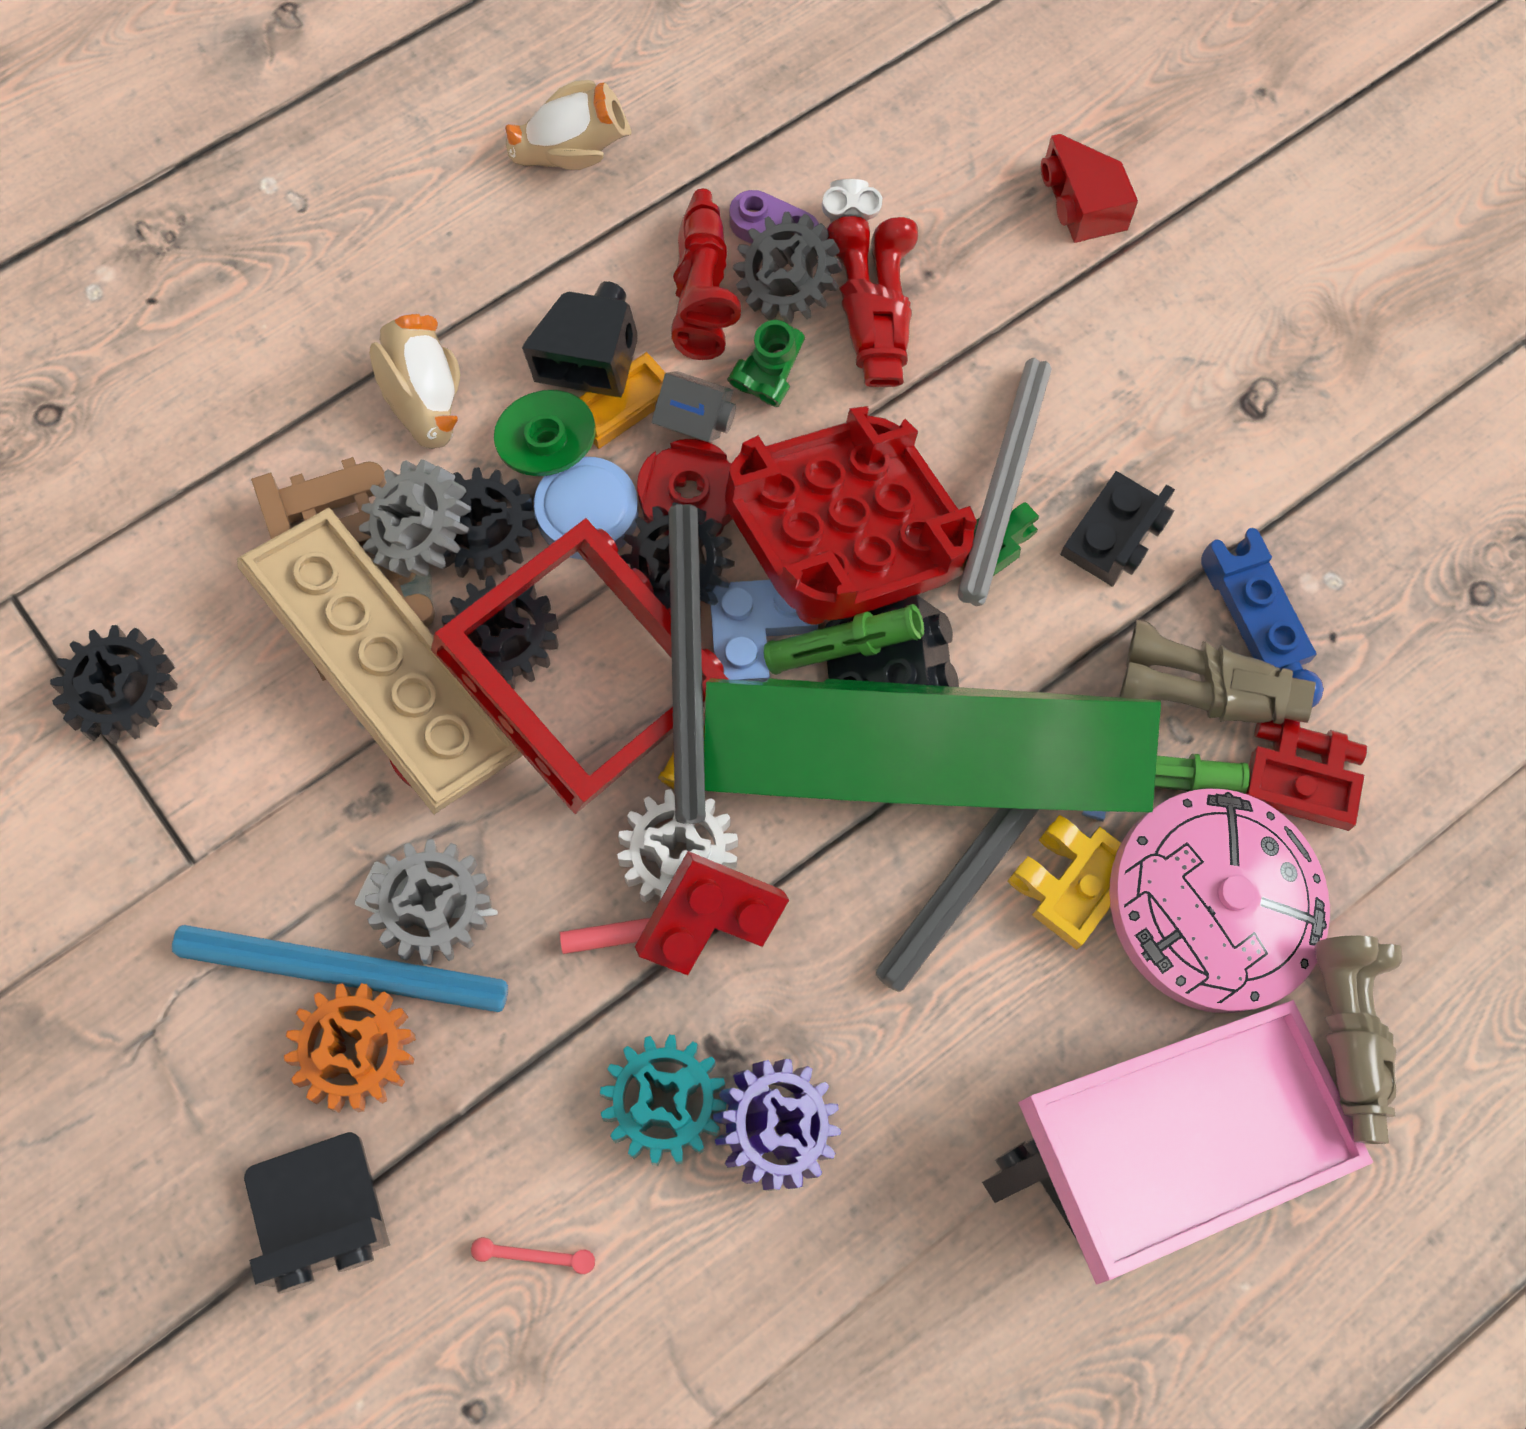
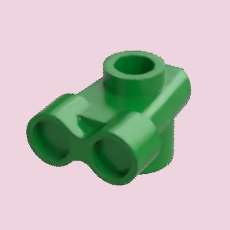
(764, 371)

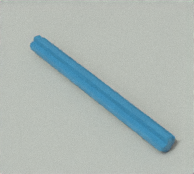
(340, 967)

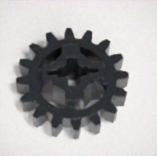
(501, 529)
(655, 554)
(521, 643)
(90, 684)

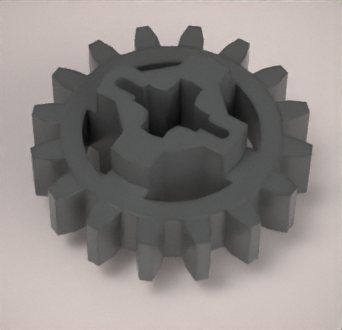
(783, 245)

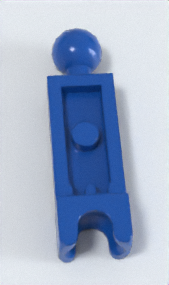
(1260, 606)

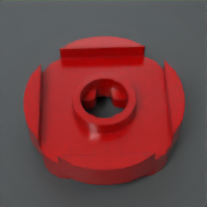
(680, 463)

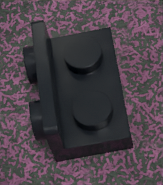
(1115, 528)

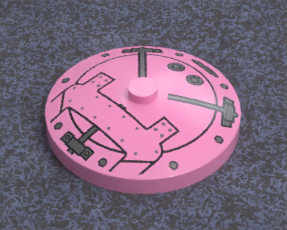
(1219, 901)

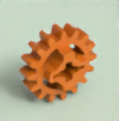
(329, 1058)

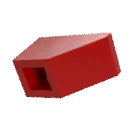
(1089, 189)

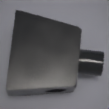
(585, 342)

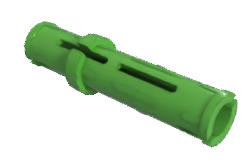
(862, 635)

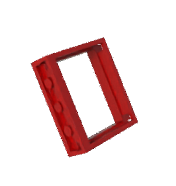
(508, 708)

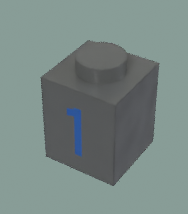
(694, 406)

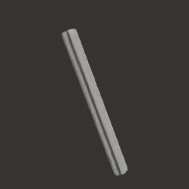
(1004, 483)

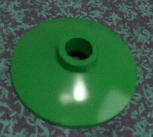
(541, 418)

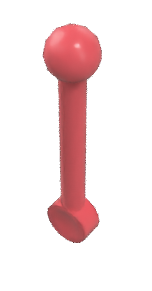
(483, 1249)

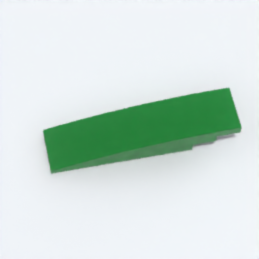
(930, 745)

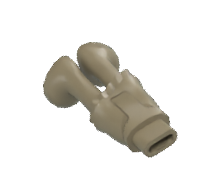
(1230, 683)
(1358, 1039)

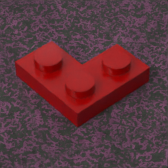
(705, 899)

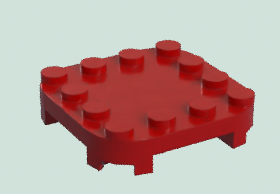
(848, 517)

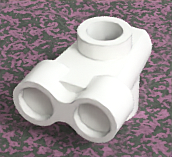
(851, 198)

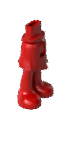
(700, 269)
(876, 312)

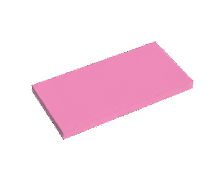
(1192, 1138)

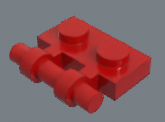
(1306, 787)

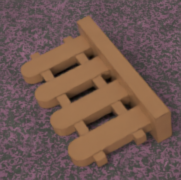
(332, 491)

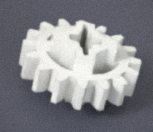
(656, 844)

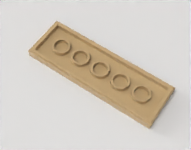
(377, 658)

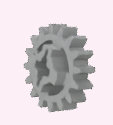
(414, 518)
(408, 909)

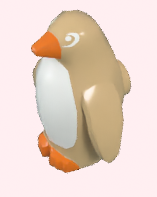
(569, 128)
(417, 377)

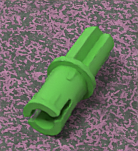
(1199, 774)

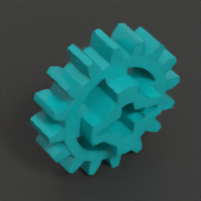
(642, 1118)

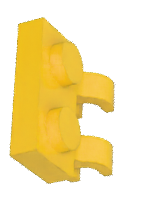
(1081, 894)

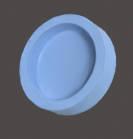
(590, 491)

